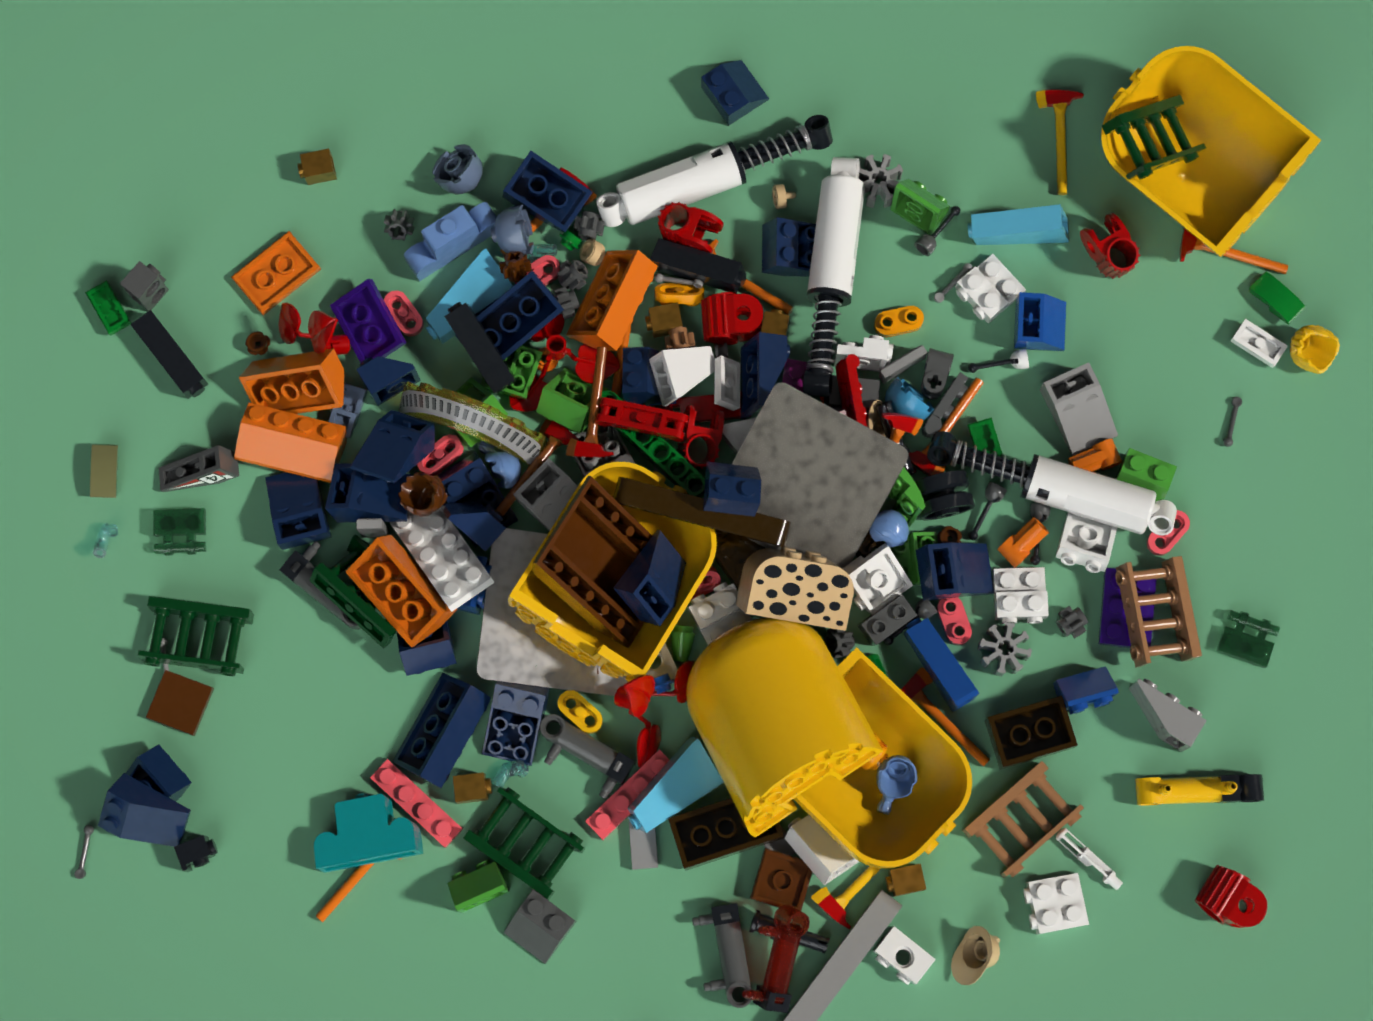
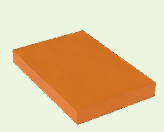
(276, 273)

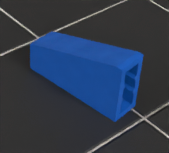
(940, 664)

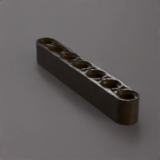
(690, 509)

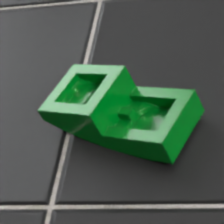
(1278, 297)

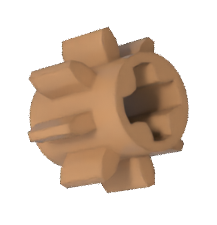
(679, 338)

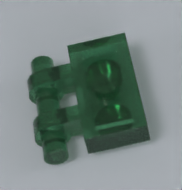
(179, 523)
(1246, 646)

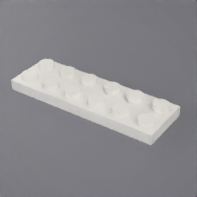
(444, 557)

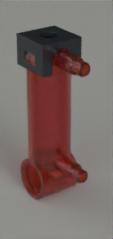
(774, 992)

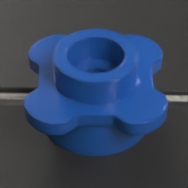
(663, 683)

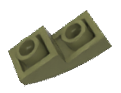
(104, 471)

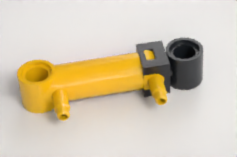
(1200, 789)

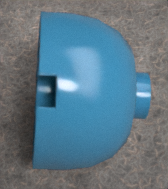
(907, 399)

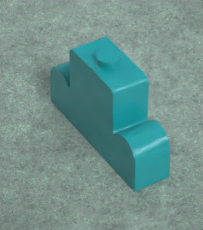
(366, 835)

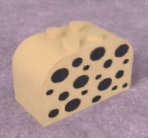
(795, 588)

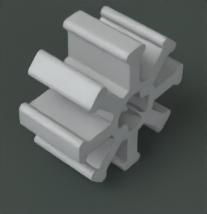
(886, 185)
(1011, 645)

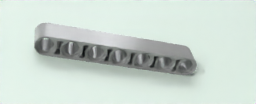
(845, 959)

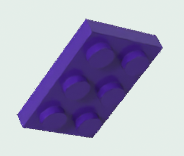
(368, 322)
(1113, 623)

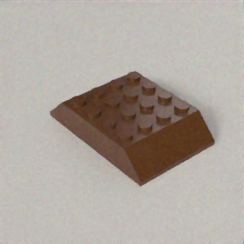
(589, 556)

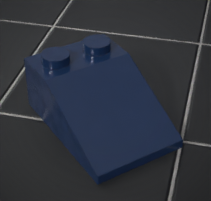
(546, 192)
(760, 367)
(142, 813)

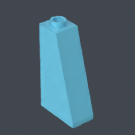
(1020, 226)
(477, 286)
(677, 785)

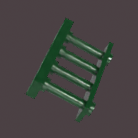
(1152, 114)
(345, 595)
(187, 612)
(501, 853)

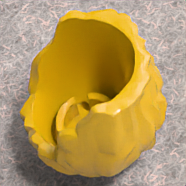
(1314, 348)

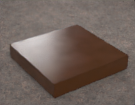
(180, 702)
(781, 880)

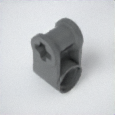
(936, 370)

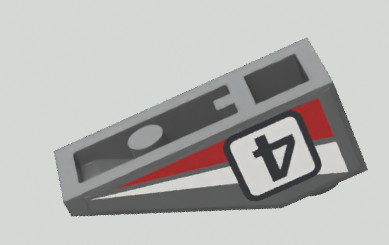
(199, 470)

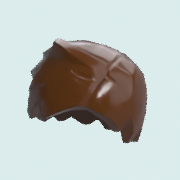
(422, 494)

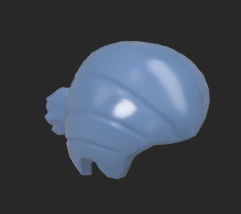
(502, 465)
(890, 527)
(895, 780)

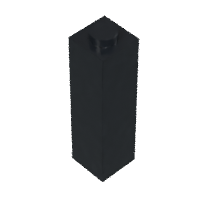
(698, 264)
(480, 347)
(169, 355)

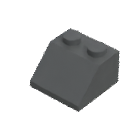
(539, 926)

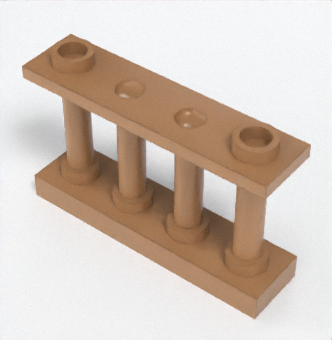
(1181, 608)
(1018, 795)

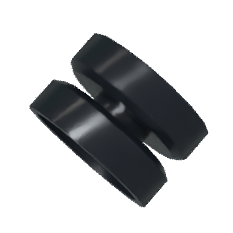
(945, 495)

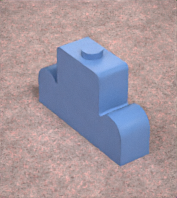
(450, 238)

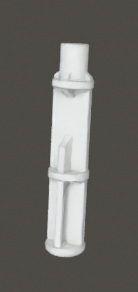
(1088, 858)

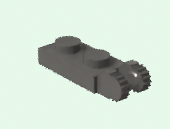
(944, 406)

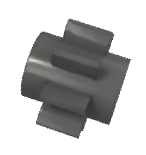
(399, 225)
(589, 226)
(572, 274)
(568, 301)
(1072, 622)
(839, 642)

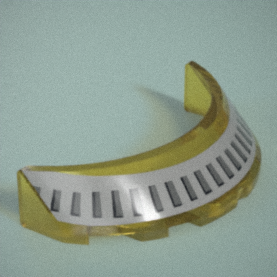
(472, 418)

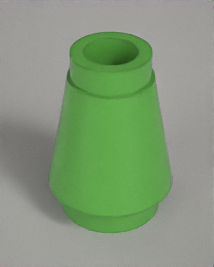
(682, 640)

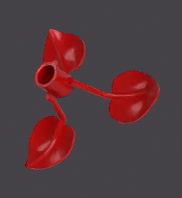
(320, 330)
(556, 350)
(636, 696)

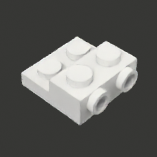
(989, 288)
(872, 355)
(1086, 543)
(877, 579)
(1020, 595)
(717, 612)
(1056, 903)

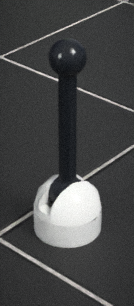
(1018, 360)

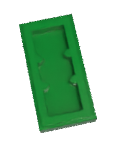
(108, 308)
(984, 436)

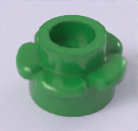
(570, 240)

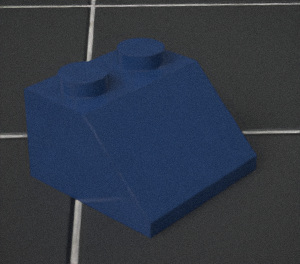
(733, 90)
(386, 377)
(638, 377)
(732, 489)
(477, 521)
(429, 654)
(160, 773)

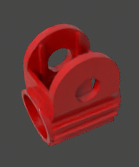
(695, 221)
(1119, 239)
(721, 319)
(711, 436)
(1222, 896)

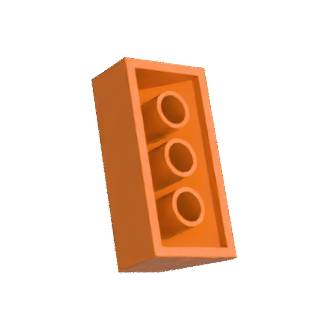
(612, 299)
(296, 382)
(290, 442)
(399, 589)

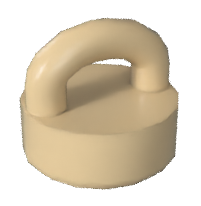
(780, 196)
(592, 252)

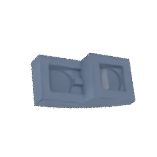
(350, 411)

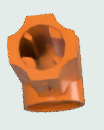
(1101, 456)
(1018, 546)

